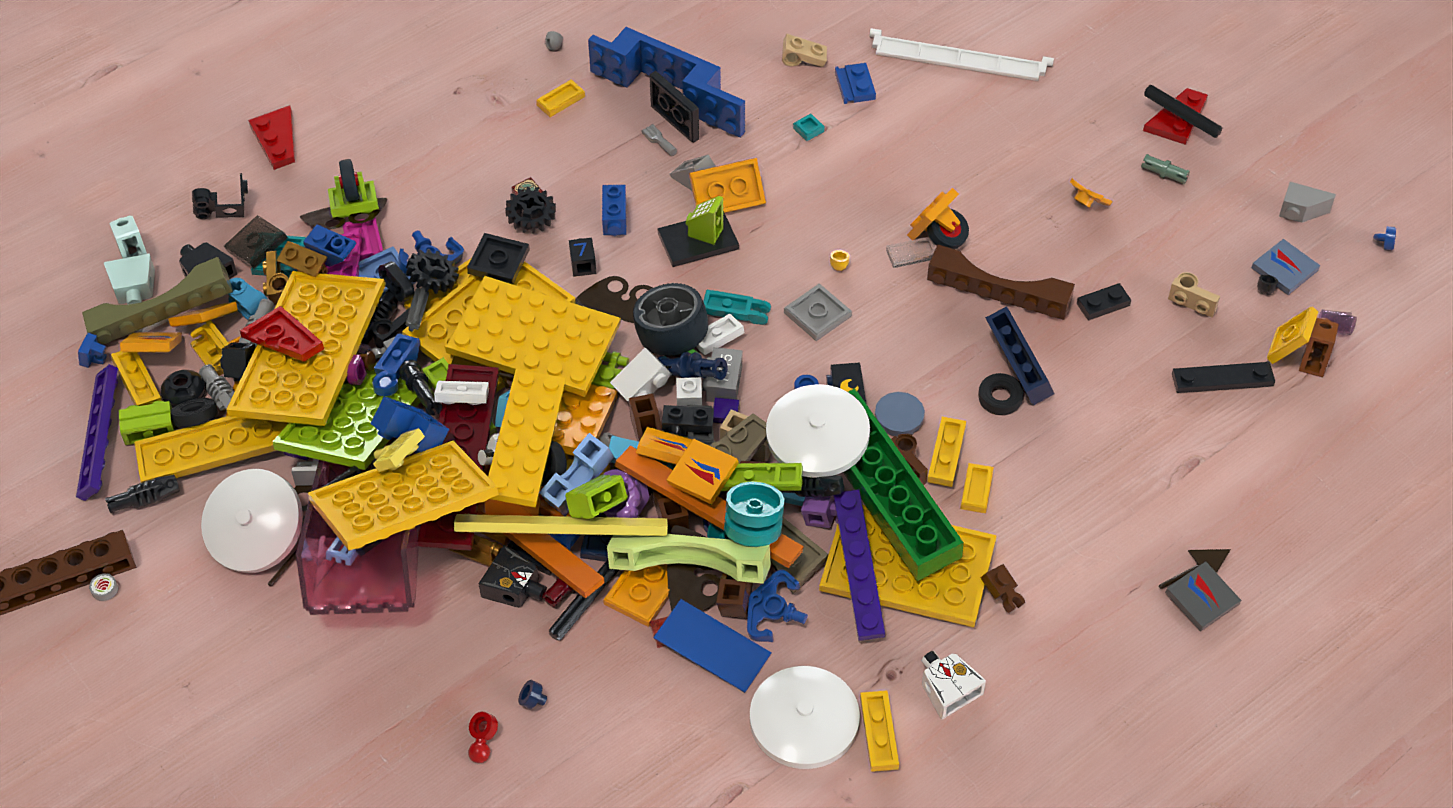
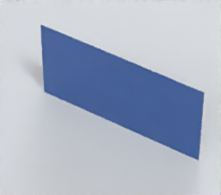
(712, 645)

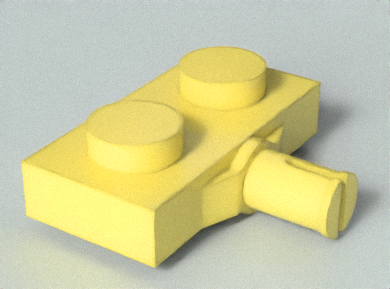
(392, 455)

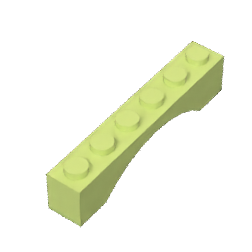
(725, 555)

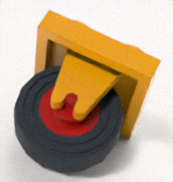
(943, 224)

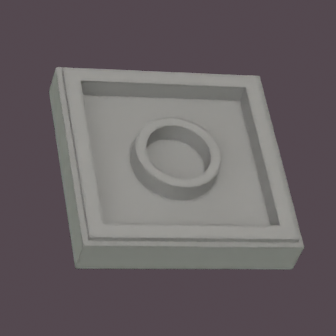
(817, 312)

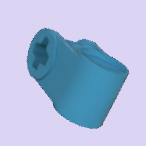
(245, 296)

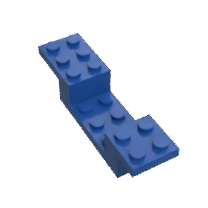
(699, 79)

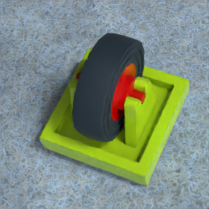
(351, 192)

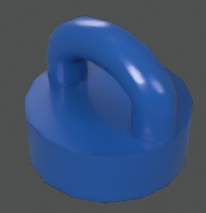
(1389, 237)
(385, 383)

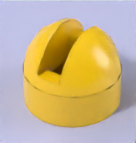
(839, 260)

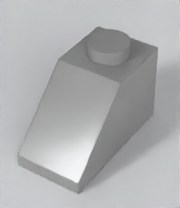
(681, 173)
(1305, 203)

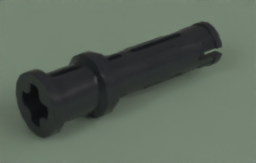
(418, 382)

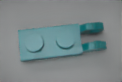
(739, 306)

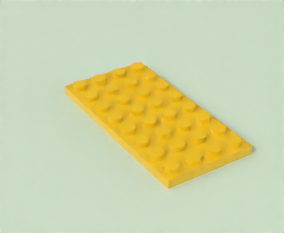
(304, 392)

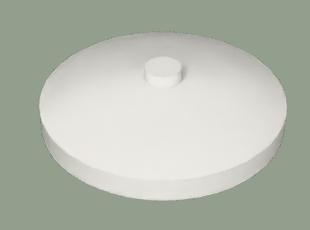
(818, 428)
(252, 520)
(804, 717)

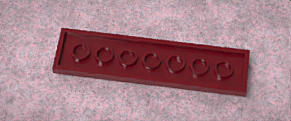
(470, 430)

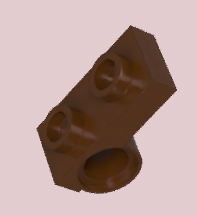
(907, 446)

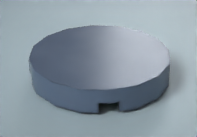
(900, 413)

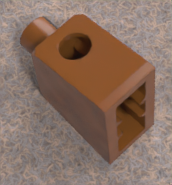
(1321, 338)

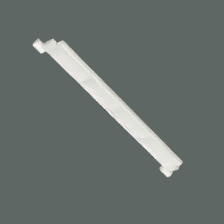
(959, 57)

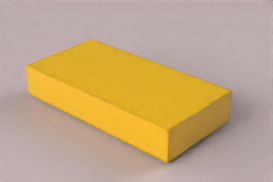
(560, 98)
(976, 488)

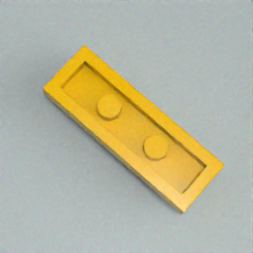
(135, 378)
(946, 451)
(879, 731)

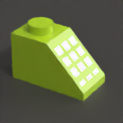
(706, 220)

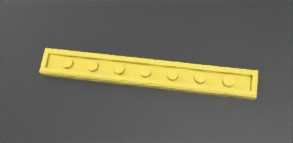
(560, 525)

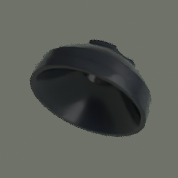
(193, 389)

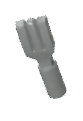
(655, 136)

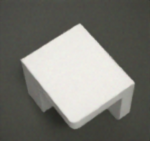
(305, 472)

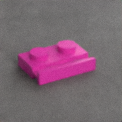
(370, 237)

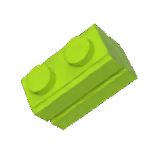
(145, 421)
(596, 496)

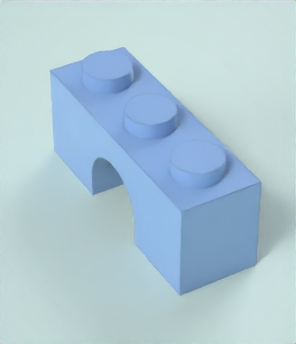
(589, 462)

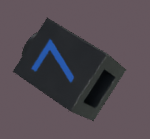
(582, 257)

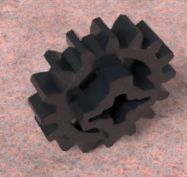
(530, 209)
(432, 271)

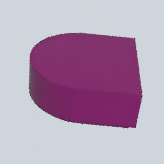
(356, 371)

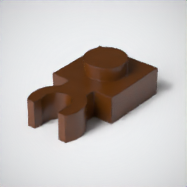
(1002, 585)

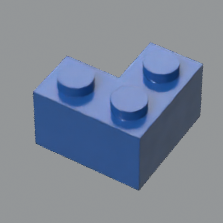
(397, 418)

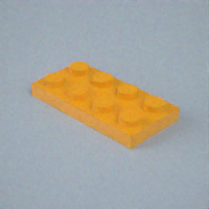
(582, 416)

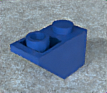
(330, 244)

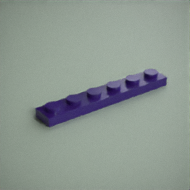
(97, 432)
(859, 566)

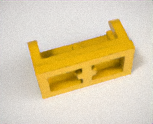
(209, 345)

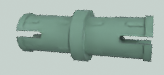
(1165, 169)

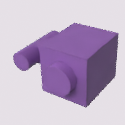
(819, 511)

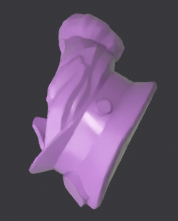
(636, 497)

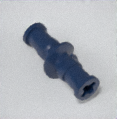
(695, 366)

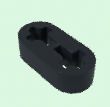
(396, 281)

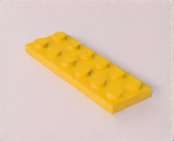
(526, 437)
(205, 446)

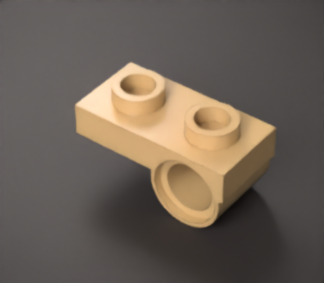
(799, 49)
(1186, 293)

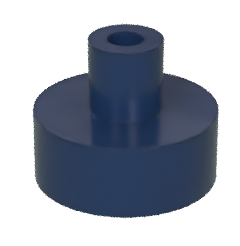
(531, 695)

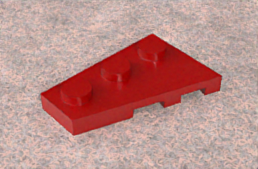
(1170, 125)
(275, 136)
(283, 334)

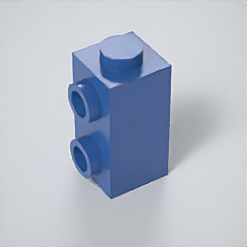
(614, 210)

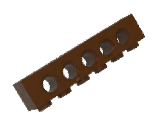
(65, 572)

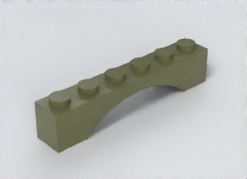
(200, 286)

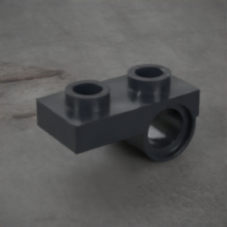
(386, 329)
(685, 419)

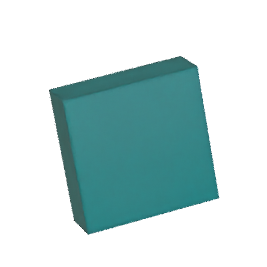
(808, 127)

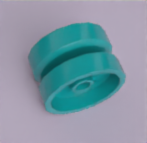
(754, 514)

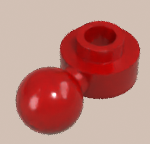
(479, 750)

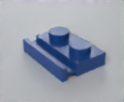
(855, 83)

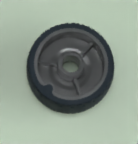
(670, 319)

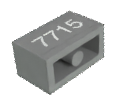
(729, 385)

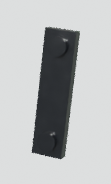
(1223, 377)

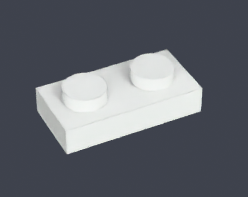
(720, 333)
(461, 392)

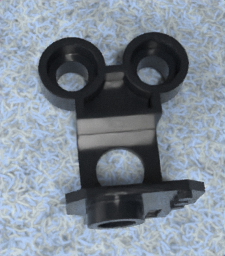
(206, 202)

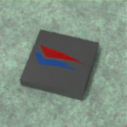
(1203, 596)

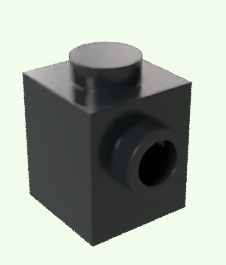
(235, 359)

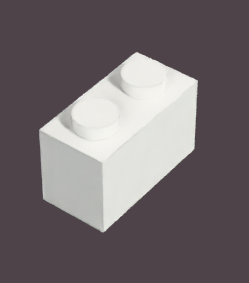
(641, 376)

